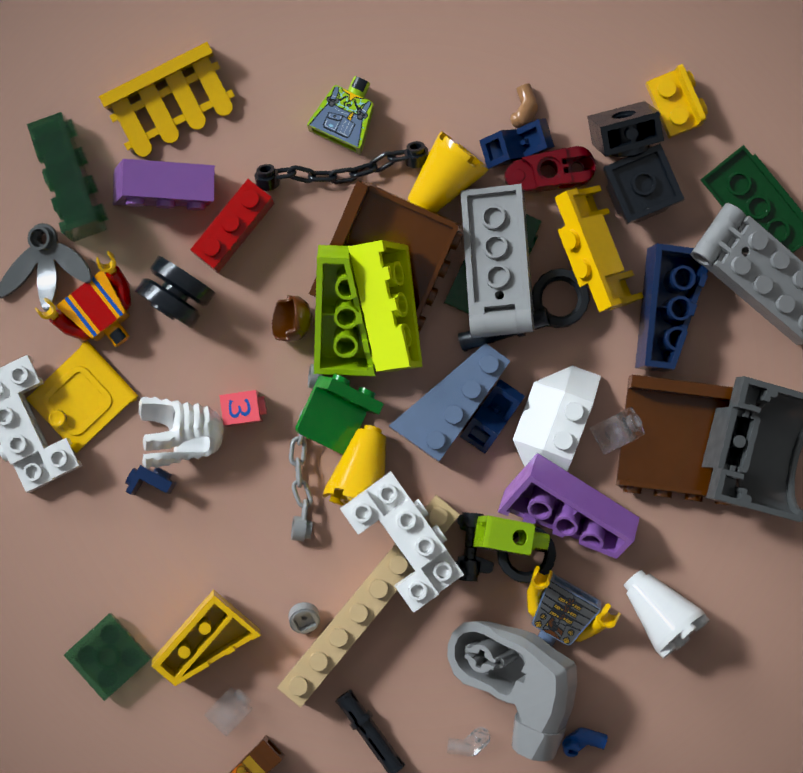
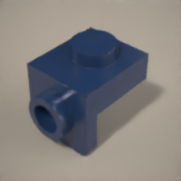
(158, 478)

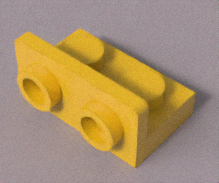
(677, 101)

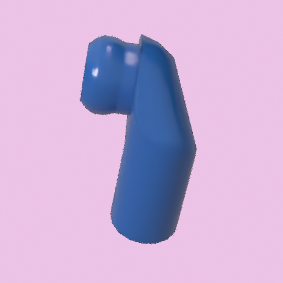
(581, 738)

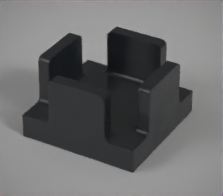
(642, 185)

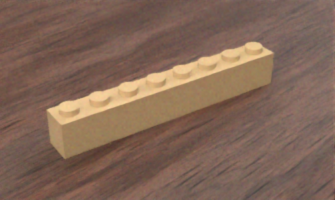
(357, 614)

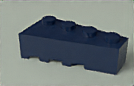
(669, 303)

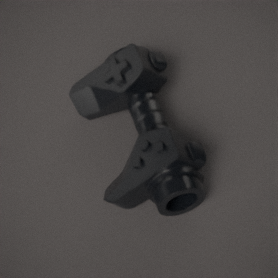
(469, 562)

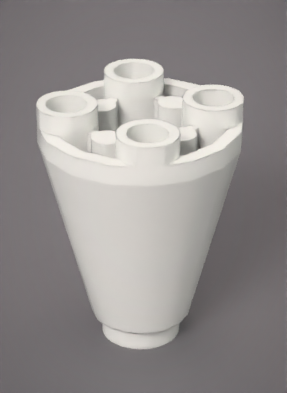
(663, 613)

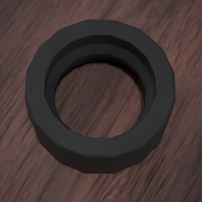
(569, 277)
(525, 577)

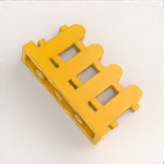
(152, 99)

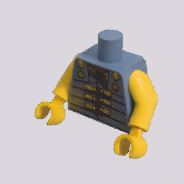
(565, 610)

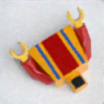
(95, 307)

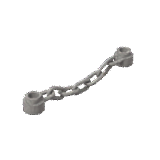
(301, 526)

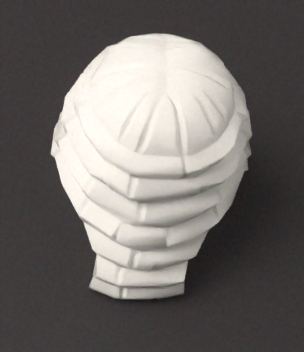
(192, 431)

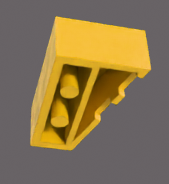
(203, 638)

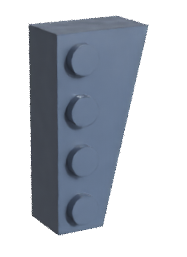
(448, 406)

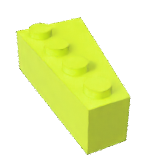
(387, 304)

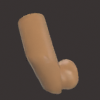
(527, 109)

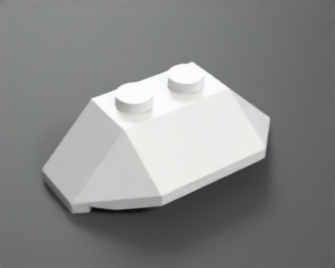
(556, 416)

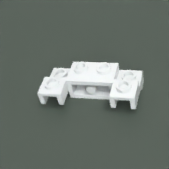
(20, 434)
(411, 533)

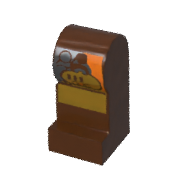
(260, 758)

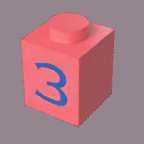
(242, 408)

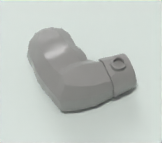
(521, 672)

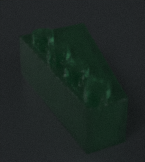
(67, 177)

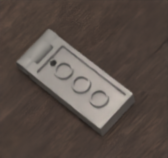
(497, 261)
(755, 268)

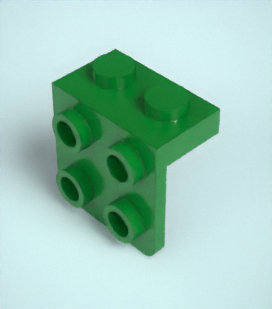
(335, 412)

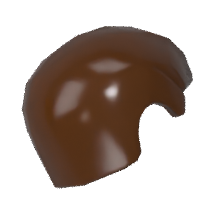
(291, 319)

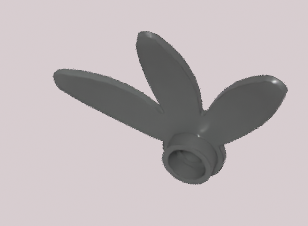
(47, 272)

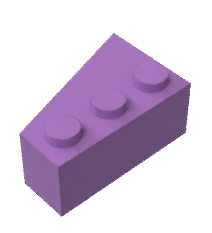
(163, 184)

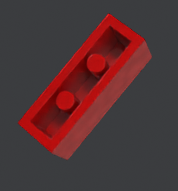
(232, 225)

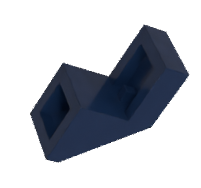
(514, 144)
(492, 416)

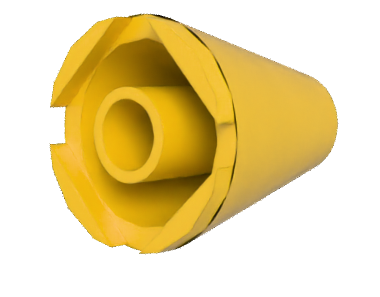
(445, 174)
(359, 466)

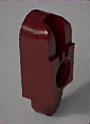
(529, 175)

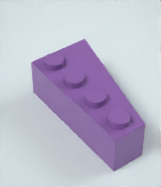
(570, 507)

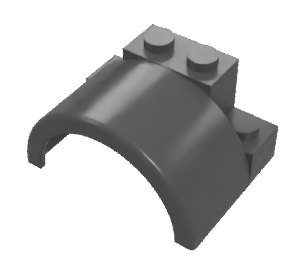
(757, 448)

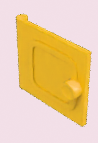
(86, 392)

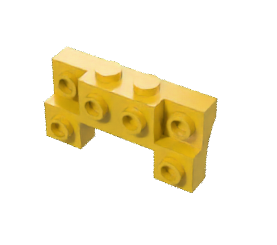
(593, 249)

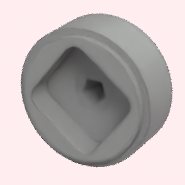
(304, 617)

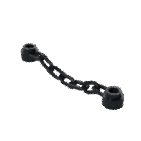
(269, 179)

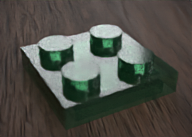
(107, 656)

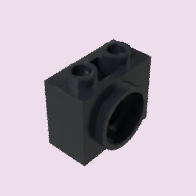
(626, 129)

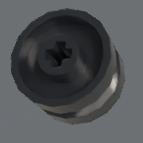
(176, 290)

